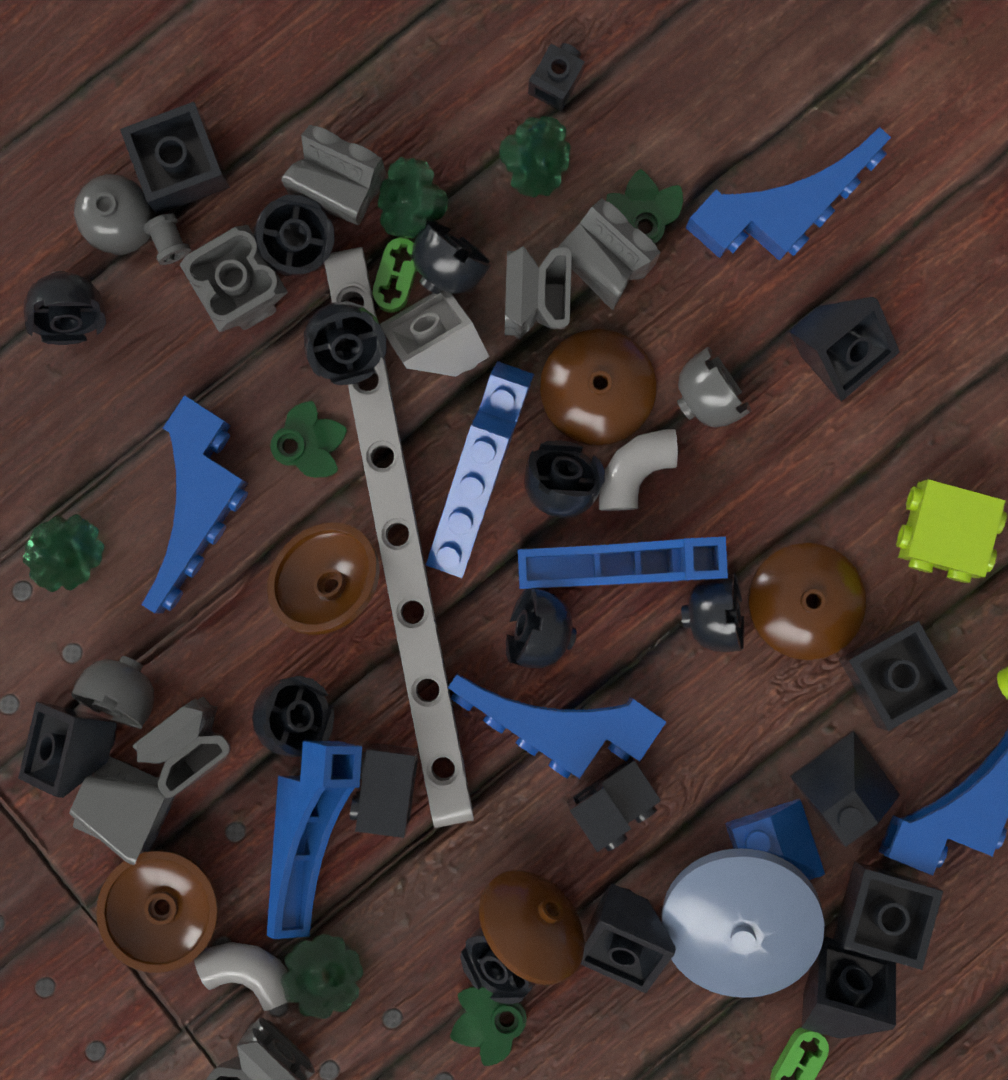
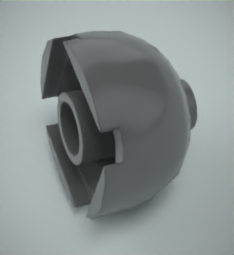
(113, 214)
(710, 392)
(116, 690)

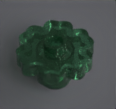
(536, 156)
(410, 198)
(63, 552)
(305, 980)

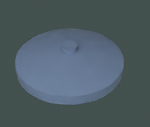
(743, 922)

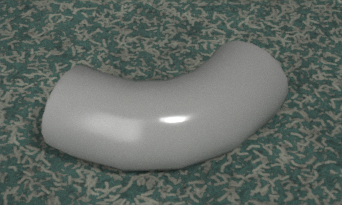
(631, 466)
(245, 966)

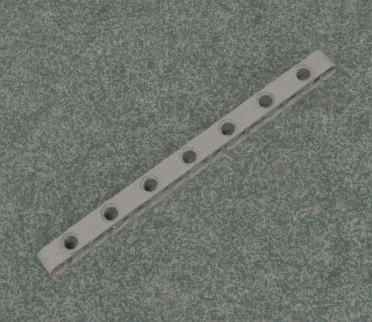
(404, 564)

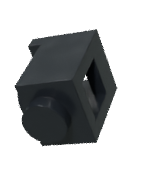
(552, 87)

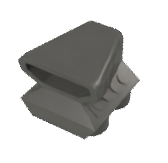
(335, 174)
(609, 252)
(233, 280)
(537, 292)
(185, 746)
(121, 808)
(265, 1056)

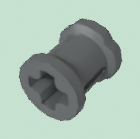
(166, 239)

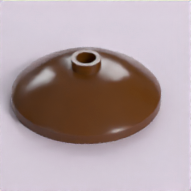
(594, 414)
(310, 568)
(780, 606)
(531, 927)
(137, 928)

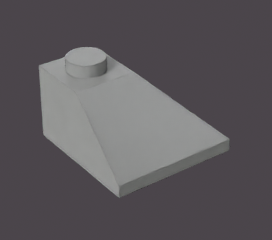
(435, 336)

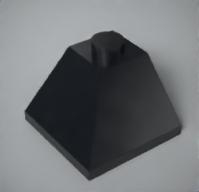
(845, 343)
(65, 748)
(846, 789)
(627, 940)
(849, 993)

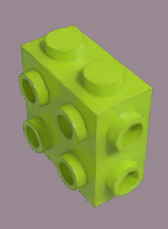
(951, 530)

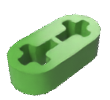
(387, 272)
(792, 1055)

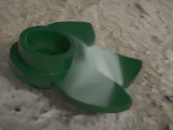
(646, 204)
(314, 438)
(482, 1026)

